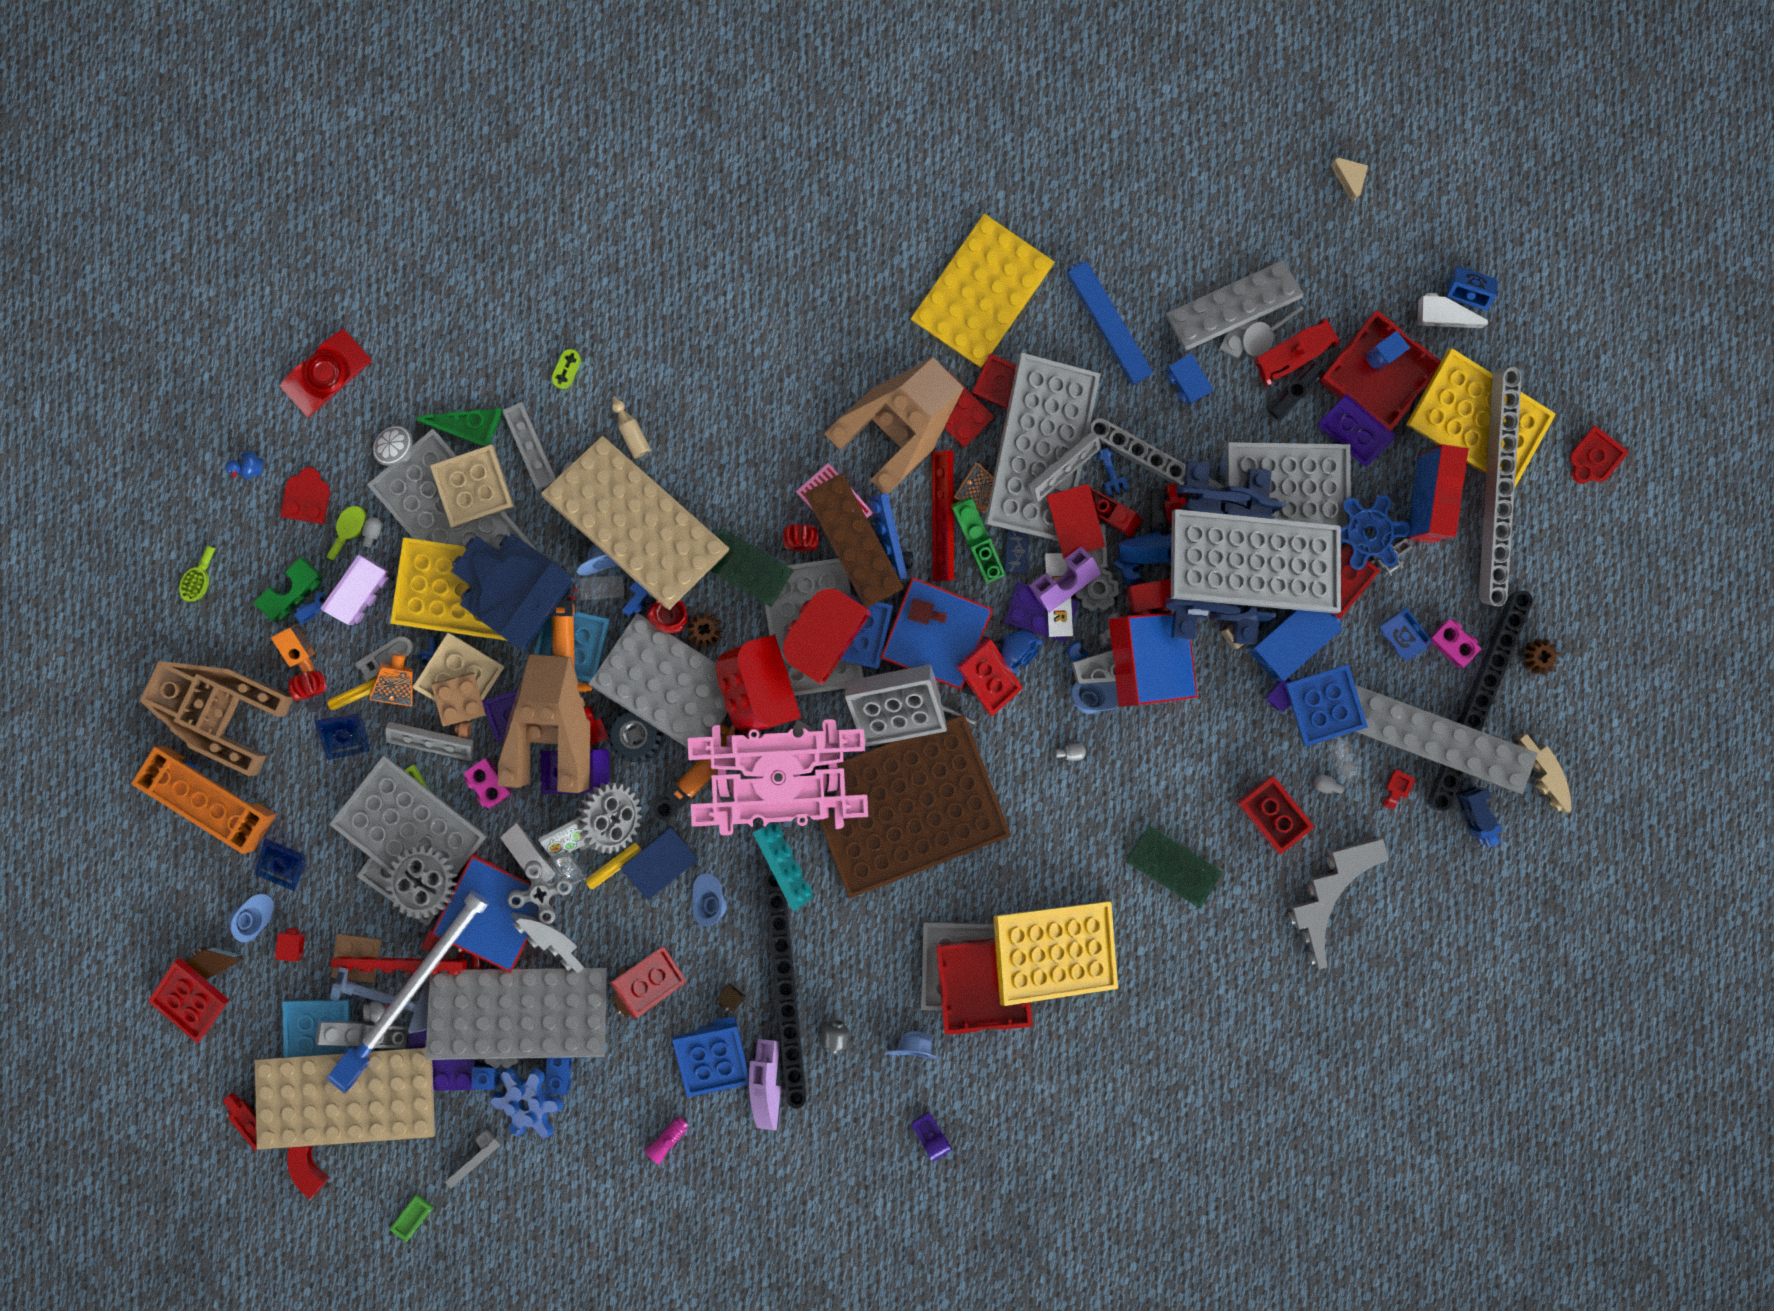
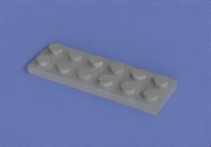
(1234, 305)

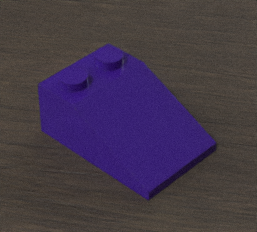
(598, 771)

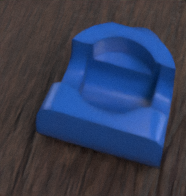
(1128, 575)
(1072, 651)

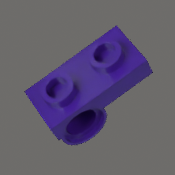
(931, 1136)

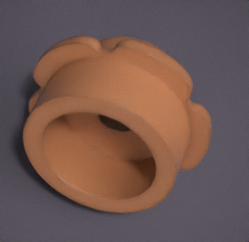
(462, 729)

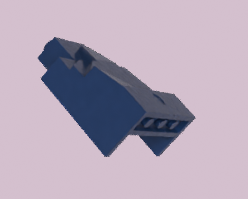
(511, 587)

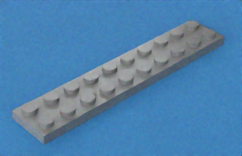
(1446, 741)

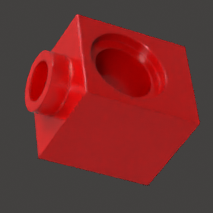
(290, 945)

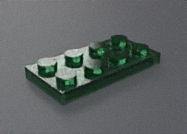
(751, 569)
(1174, 866)

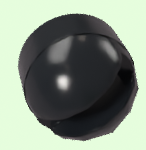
(907, 556)

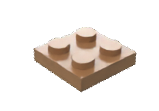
(458, 699)
(357, 946)

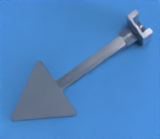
(419, 1008)

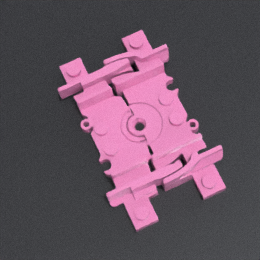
(781, 754)

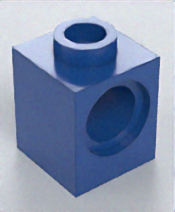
(484, 1077)

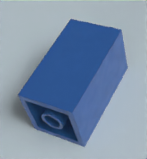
(1294, 641)

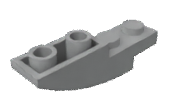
(547, 938)
(353, 1032)

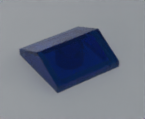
(341, 733)
(281, 862)

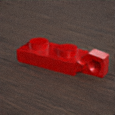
(243, 1118)

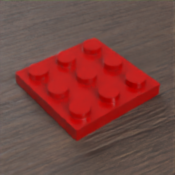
(188, 1000)

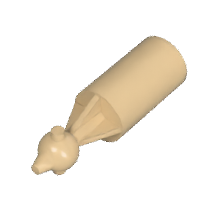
(630, 430)

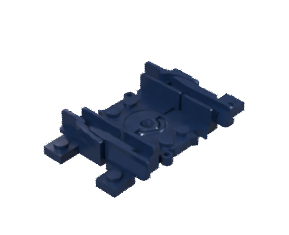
(1212, 500)

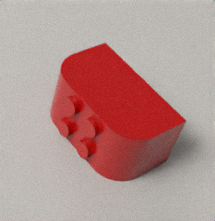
(823, 633)
(756, 686)

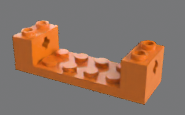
(202, 800)

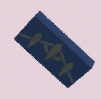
(1016, 552)

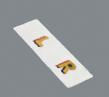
(1061, 617)

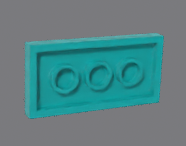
(783, 865)

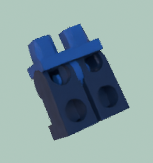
(1478, 815)

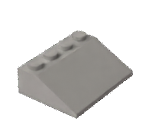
(896, 705)

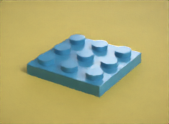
(589, 643)
(301, 1025)

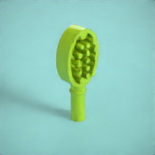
(348, 527)
(196, 580)

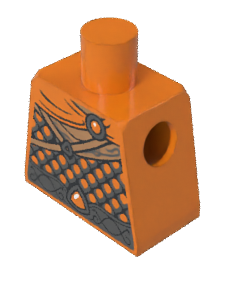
(978, 486)
(295, 639)
(393, 682)

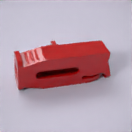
(1296, 351)

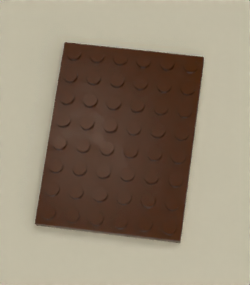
(924, 808)

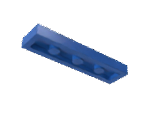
(887, 532)

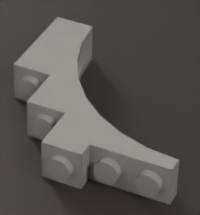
(1314, 914)

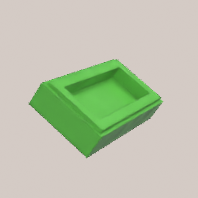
(411, 1217)

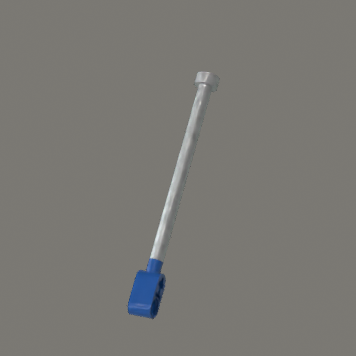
(356, 1060)

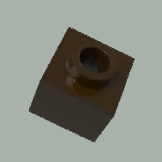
(730, 998)

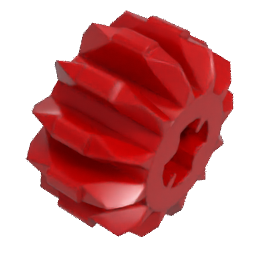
(800, 537)
(307, 685)

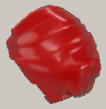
(667, 620)

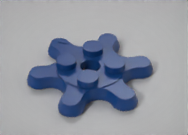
(1384, 529)
(537, 1100)

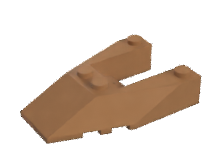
(910, 411)
(200, 703)
(550, 713)

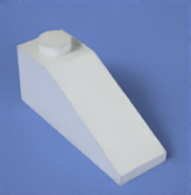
(1446, 313)
(526, 850)

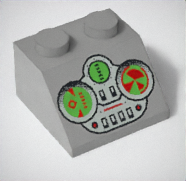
(564, 839)

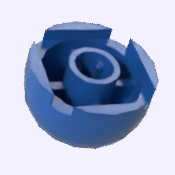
(1019, 649)

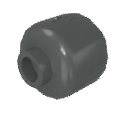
(834, 1036)

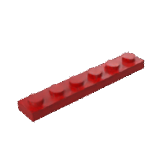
(942, 516)
(389, 964)

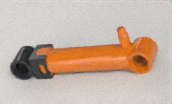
(564, 630)
(691, 781)

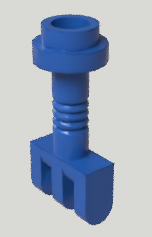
(1114, 481)

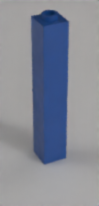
(1109, 322)

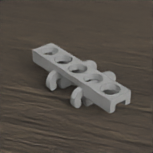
(1399, 563)

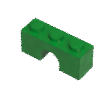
(303, 578)

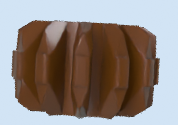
(704, 622)
(1537, 648)

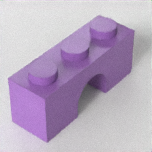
(1079, 572)

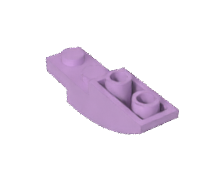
(762, 1084)

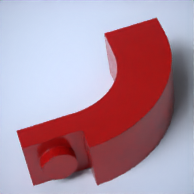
(304, 1172)

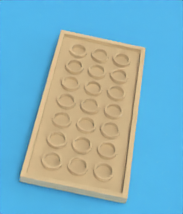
(635, 522)
(304, 1109)

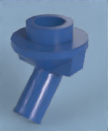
(425, 655)

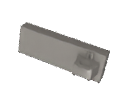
(488, 1144)

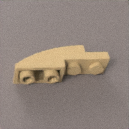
(1551, 779)

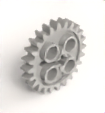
(609, 817)
(411, 899)

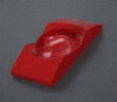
(325, 372)

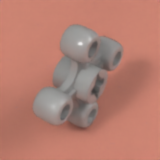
(532, 896)

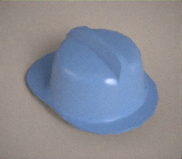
(596, 562)
(1094, 696)
(708, 900)
(251, 917)
(914, 1044)

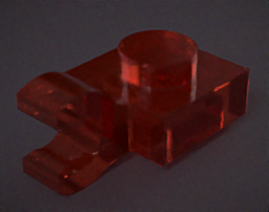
(923, 612)

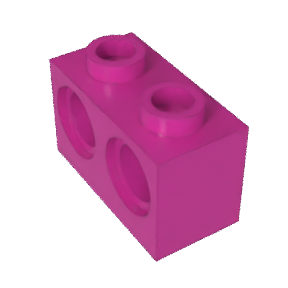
(1450, 647)
(491, 780)

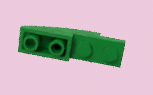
(978, 540)

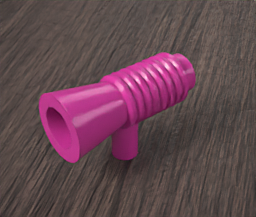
(666, 1140)

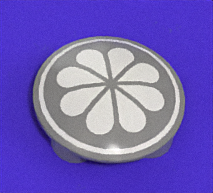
(393, 446)

